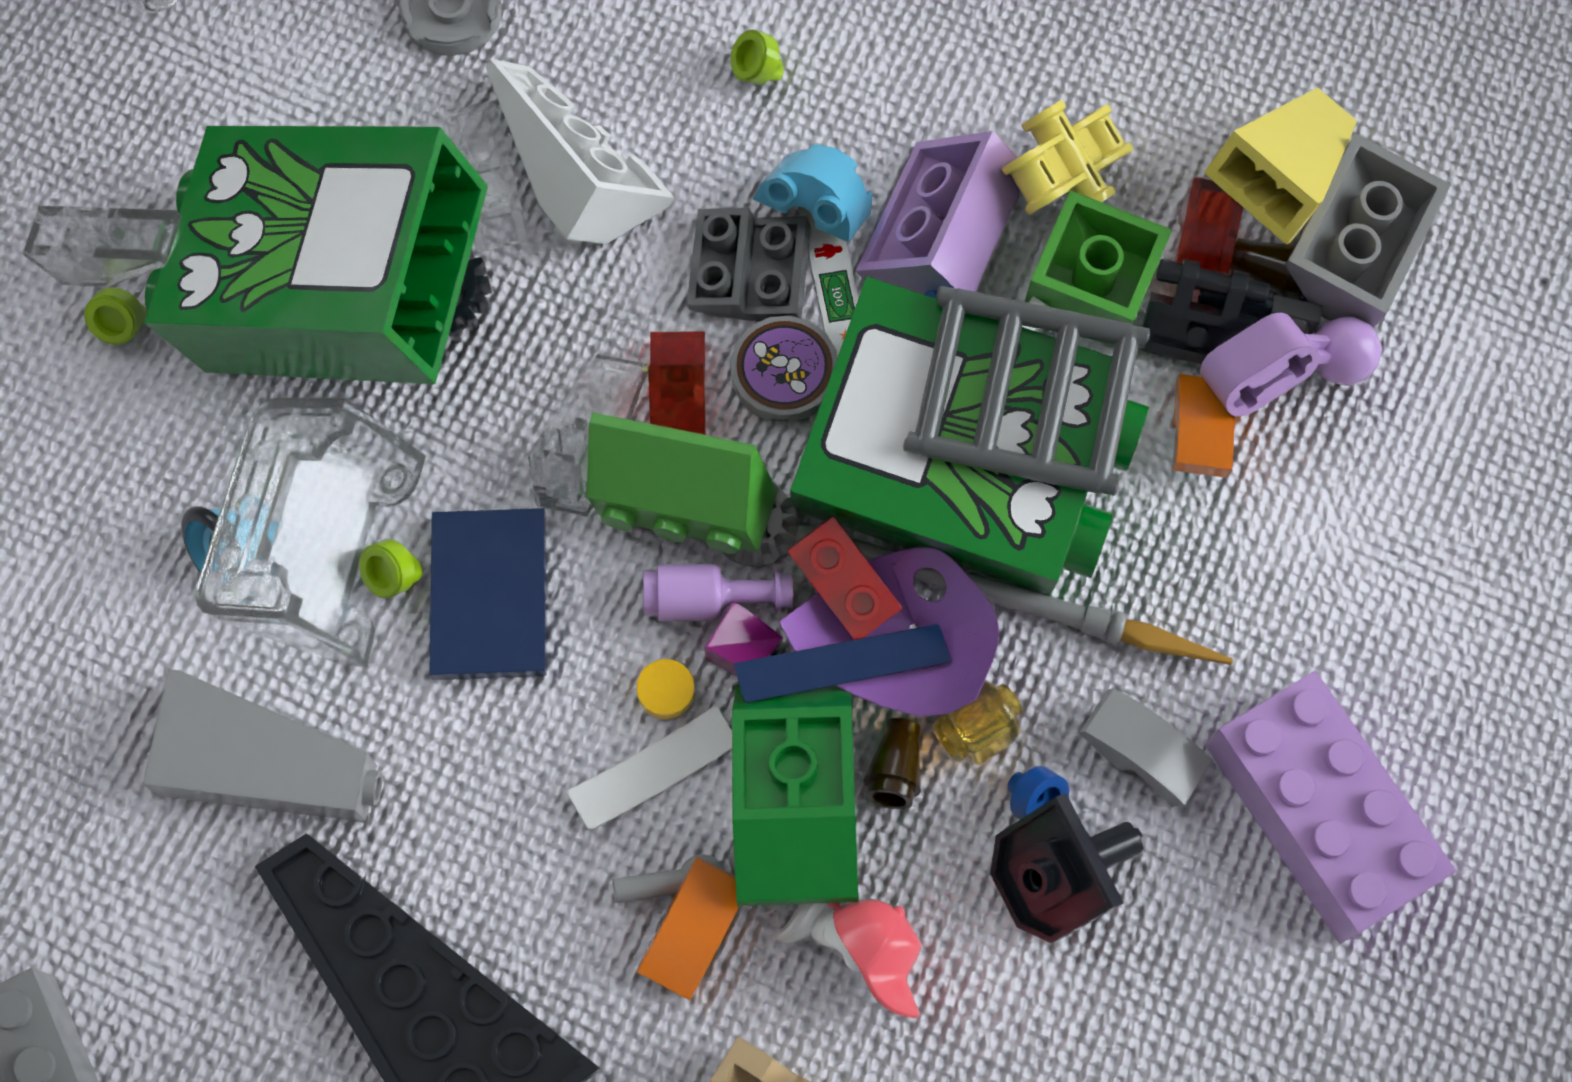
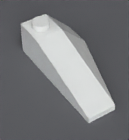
(572, 170)

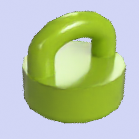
(756, 58)
(114, 316)
(388, 568)

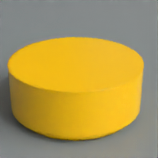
(665, 689)

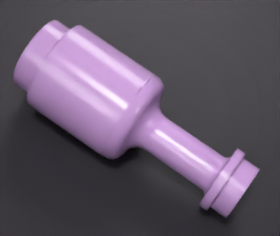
(701, 592)

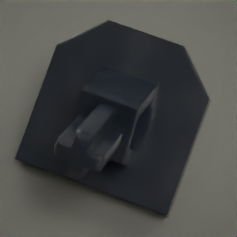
(1057, 873)

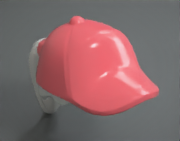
(871, 940)

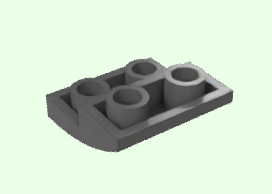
(748, 264)

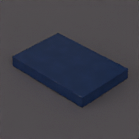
(488, 594)

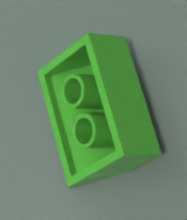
(678, 483)

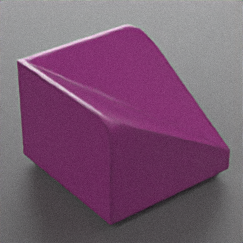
(740, 638)

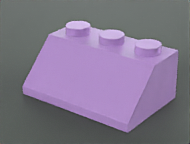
(943, 215)

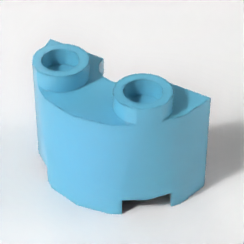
(822, 183)

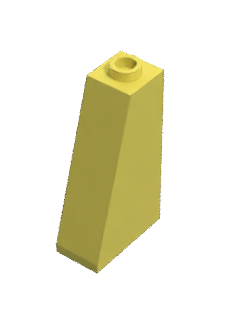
(1284, 161)

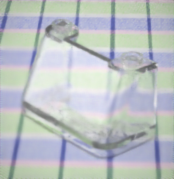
(300, 522)

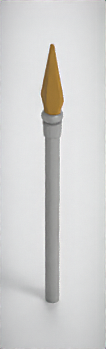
(1088, 619)

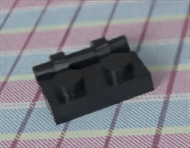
(1195, 329)

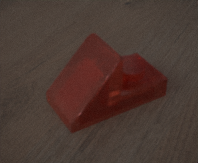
(1208, 226)
(678, 380)

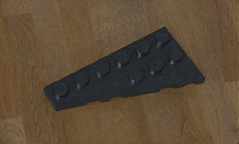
(403, 989)

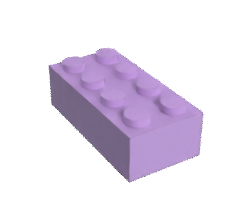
(1329, 807)

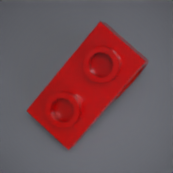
(844, 578)

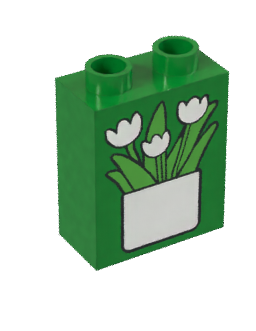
(318, 252)
(978, 517)

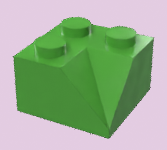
(1098, 260)

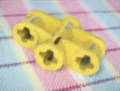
(1067, 156)

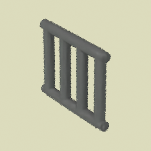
(1041, 463)

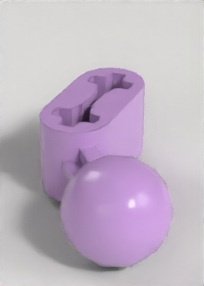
(1278, 356)

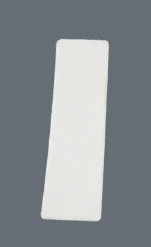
(652, 769)

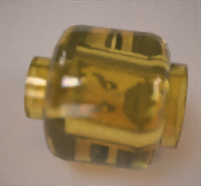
(982, 726)

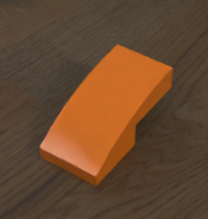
(1202, 430)
(691, 929)

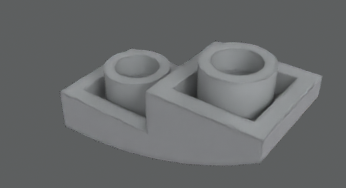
(1143, 741)

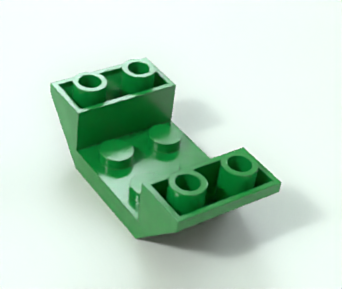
(794, 799)

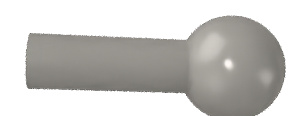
(655, 884)

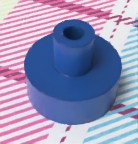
(1034, 789)

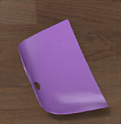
(964, 620)

